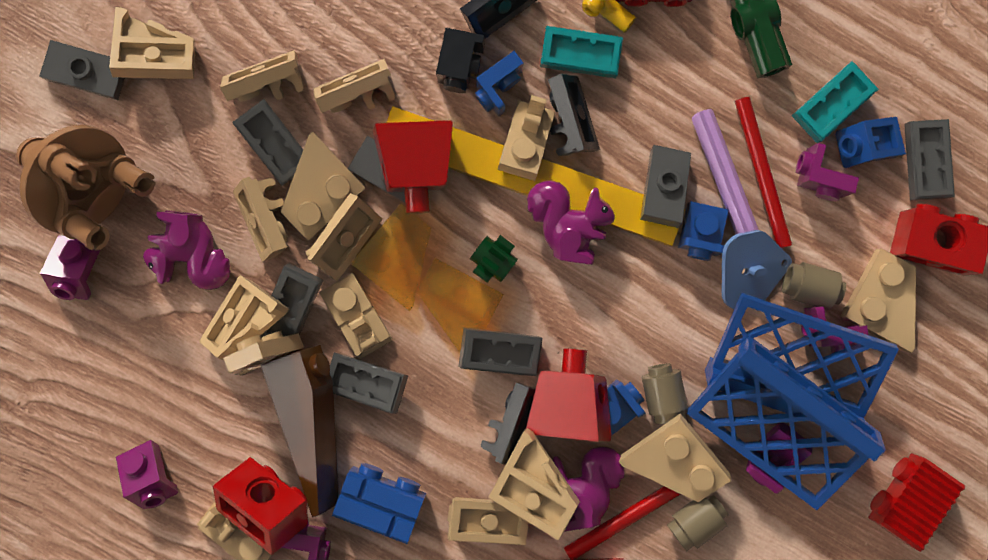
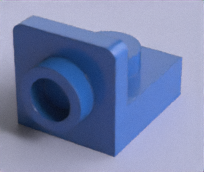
(499, 76)
(870, 141)
(703, 231)
(623, 404)

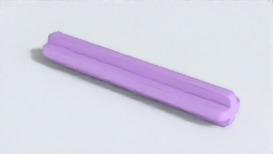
(724, 171)

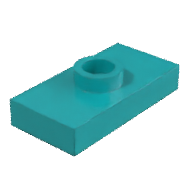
(581, 52)
(835, 102)

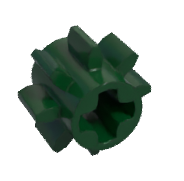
(493, 259)

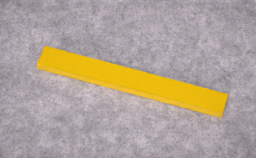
(481, 159)

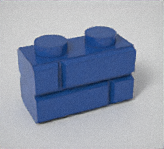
(379, 502)

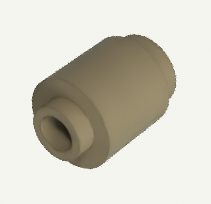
(814, 285)
(664, 393)
(698, 522)

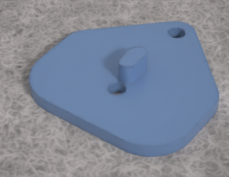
(762, 265)

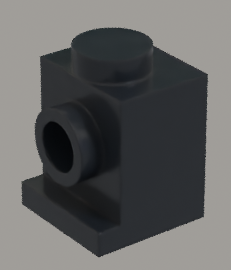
(459, 59)

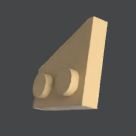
(149, 50)
(317, 188)
(886, 300)
(242, 315)
(258, 351)
(677, 460)
(535, 488)

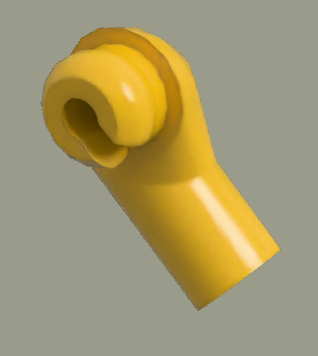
(611, 11)

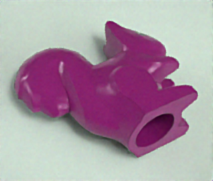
(567, 229)
(191, 242)
(599, 474)

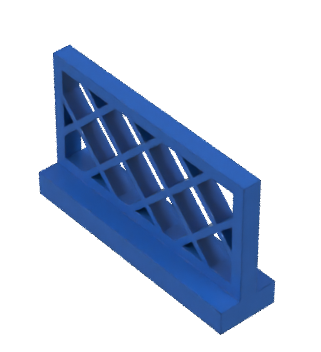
(742, 380)
(813, 406)

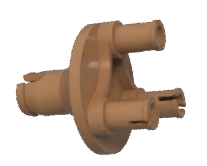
(77, 181)

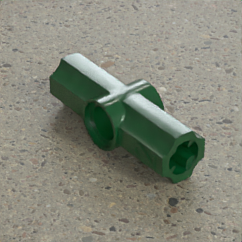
(759, 27)

